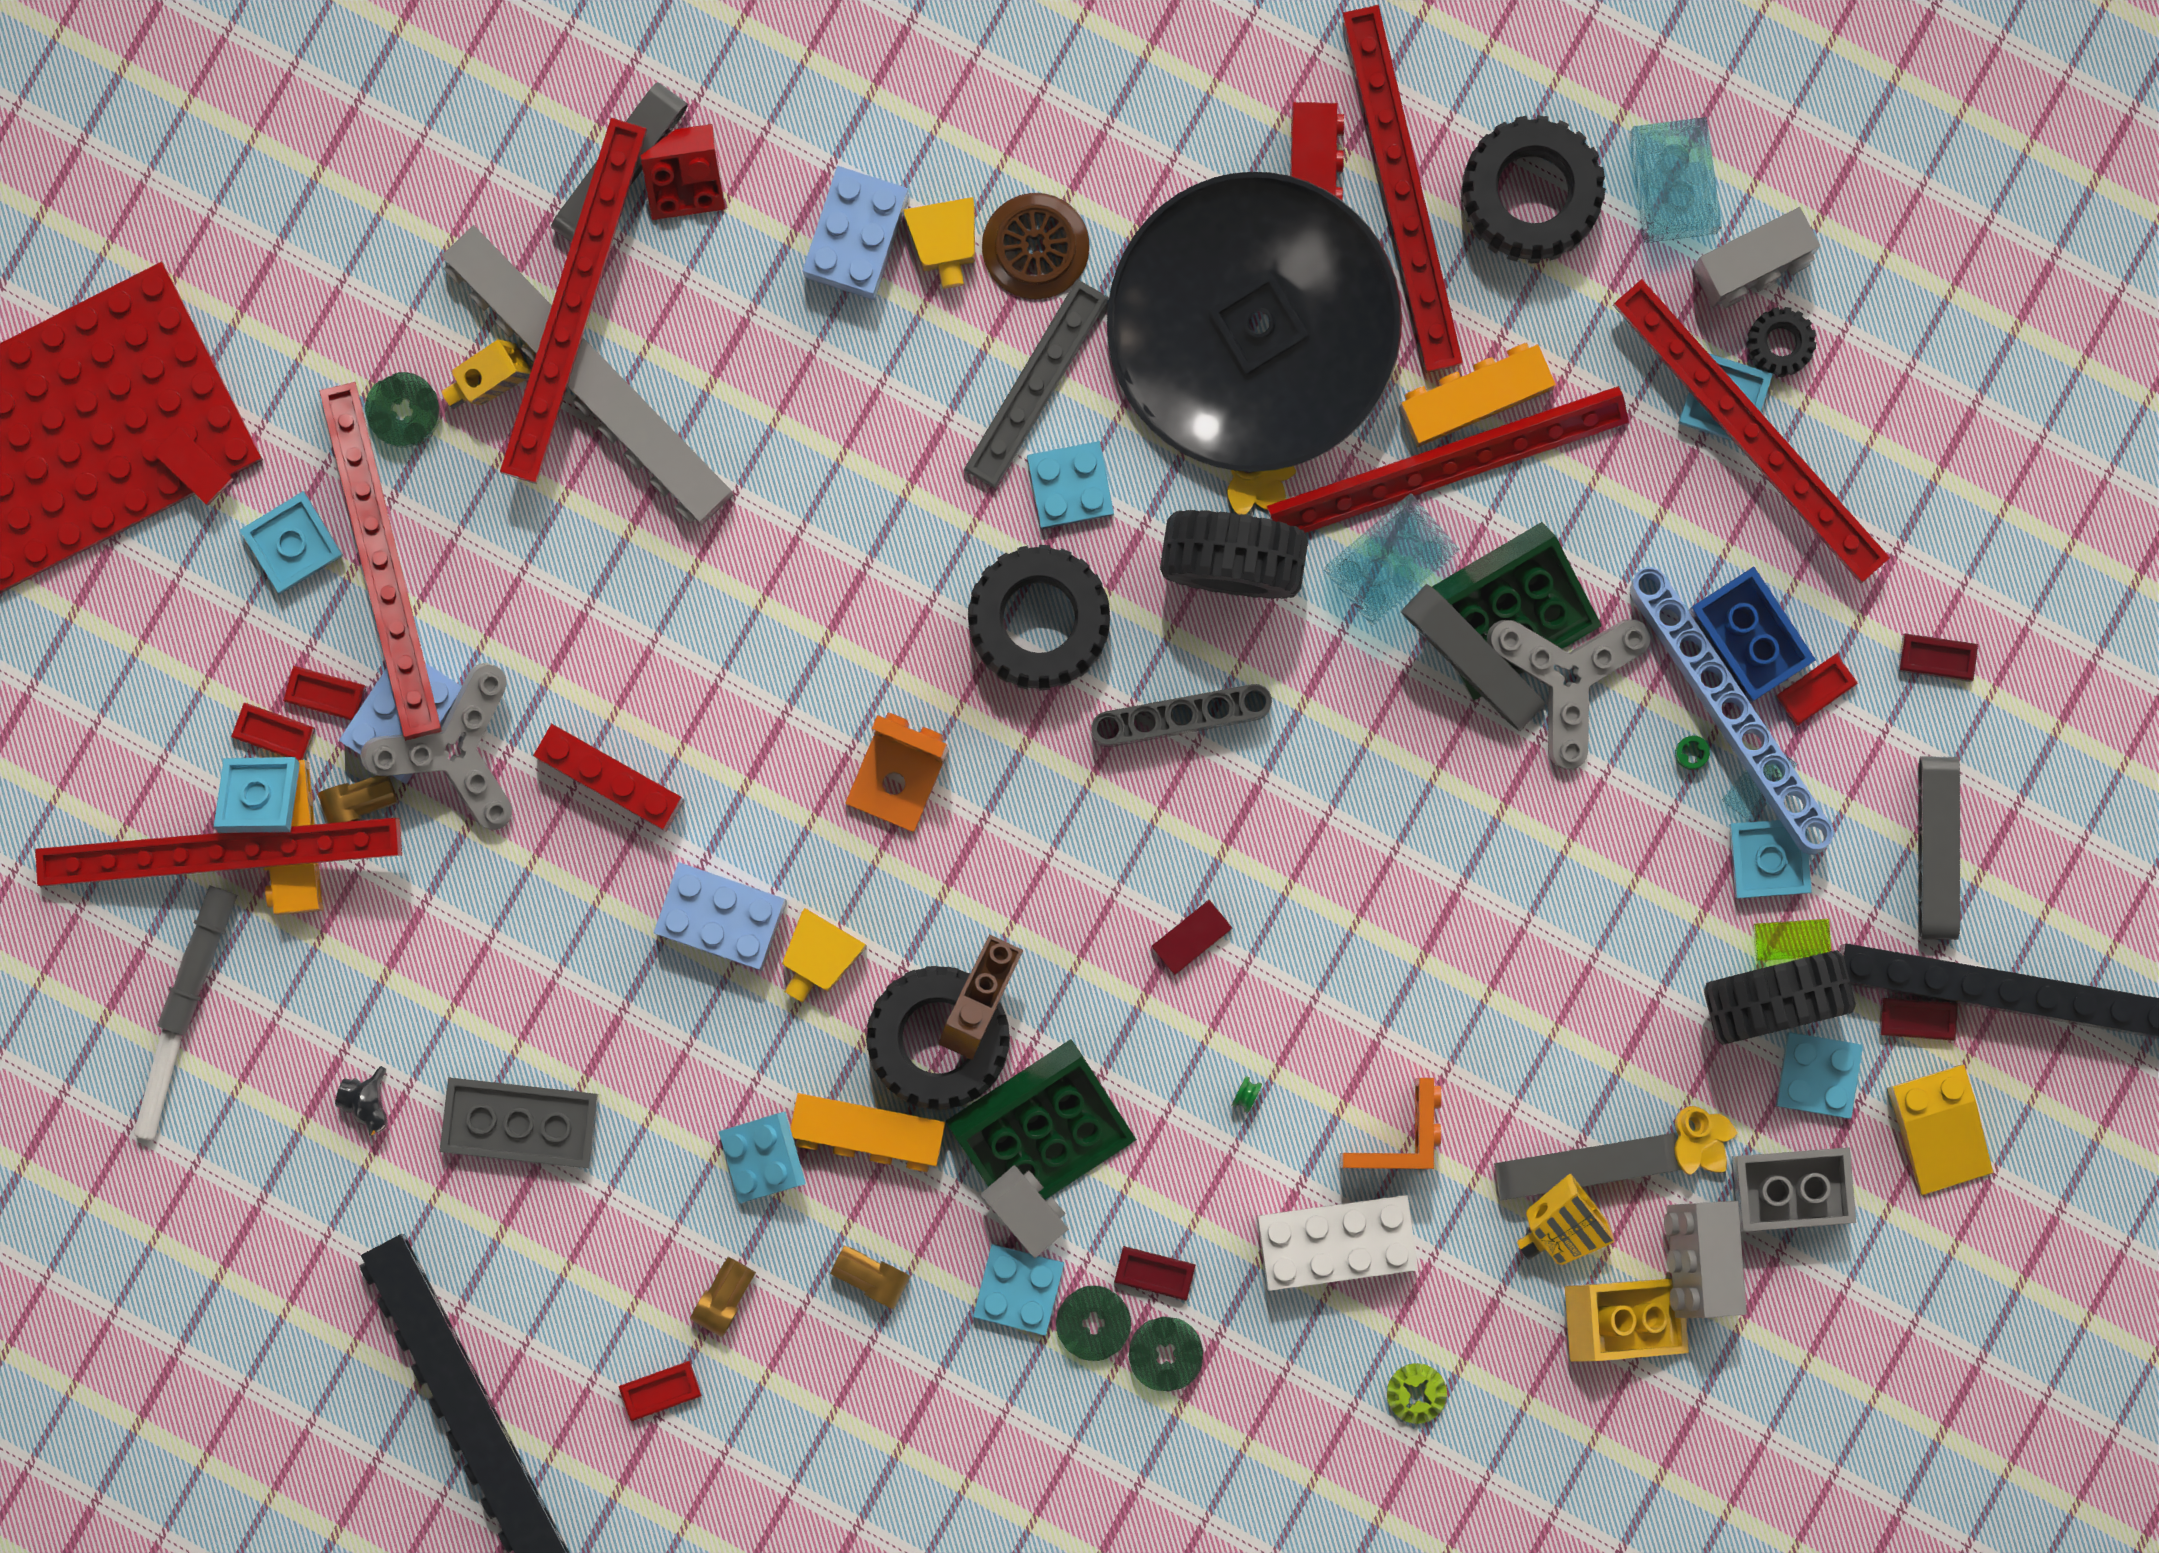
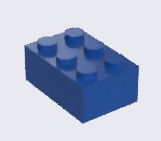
(1752, 634)

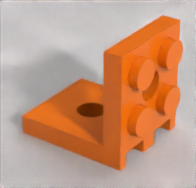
(900, 751)
(1426, 1136)

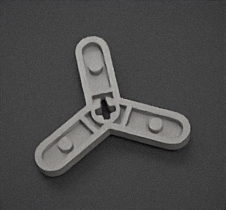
(1570, 702)
(466, 772)

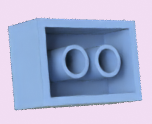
(855, 233)
(380, 715)
(720, 916)

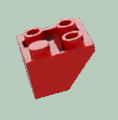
(683, 173)

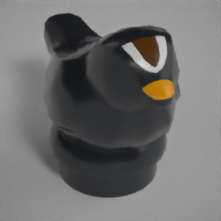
(364, 1101)

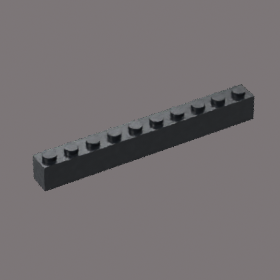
(2002, 990)
(460, 1399)

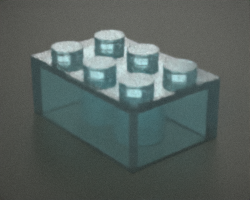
(1675, 180)
(1391, 559)

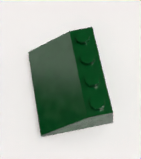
(1523, 583)
(1043, 1122)

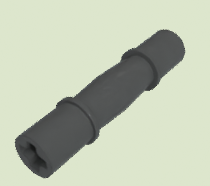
(197, 960)

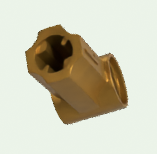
(352, 801)
(876, 1279)
(719, 1304)

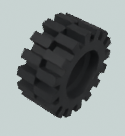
(1797, 326)

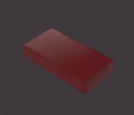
(1938, 657)
(1191, 937)
(1918, 1019)
(1154, 1273)

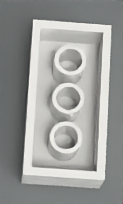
(1337, 1242)

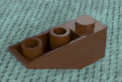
(980, 997)

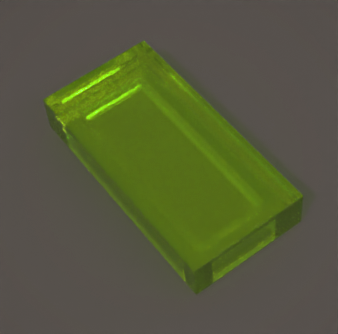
(1791, 939)

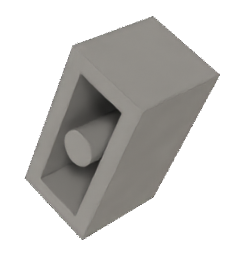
(1024, 1210)

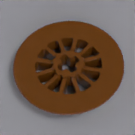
(1041, 285)

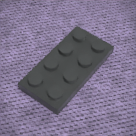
(519, 1122)

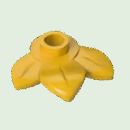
(1257, 488)
(1705, 1144)

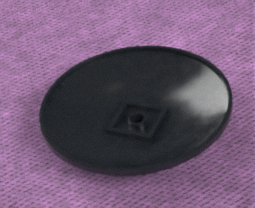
(1187, 309)

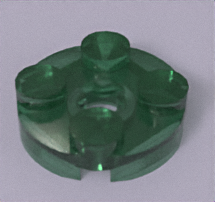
(392, 391)
(1078, 1308)
(1167, 1375)

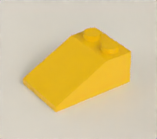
(1941, 1129)
(1623, 1321)

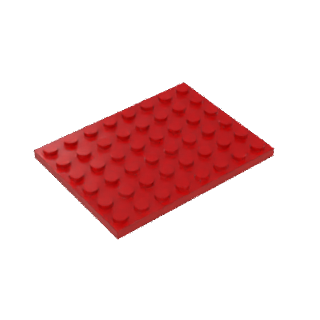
(88, 409)

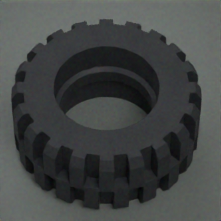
(1542, 140)
(1234, 554)
(1048, 567)
(1779, 997)
(900, 1073)

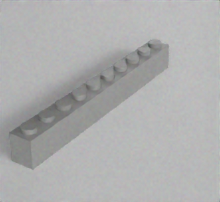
(592, 380)

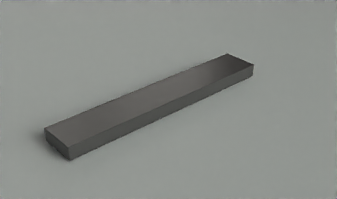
(1036, 384)

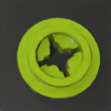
(1413, 1375)

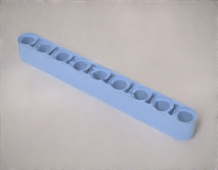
(1732, 729)

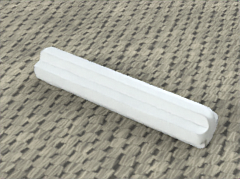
(157, 1085)

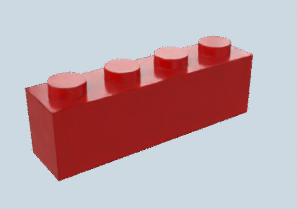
(1315, 144)
(608, 777)

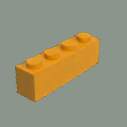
(1477, 395)
(297, 887)
(867, 1130)

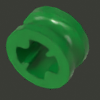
(1682, 759)
(1246, 1094)

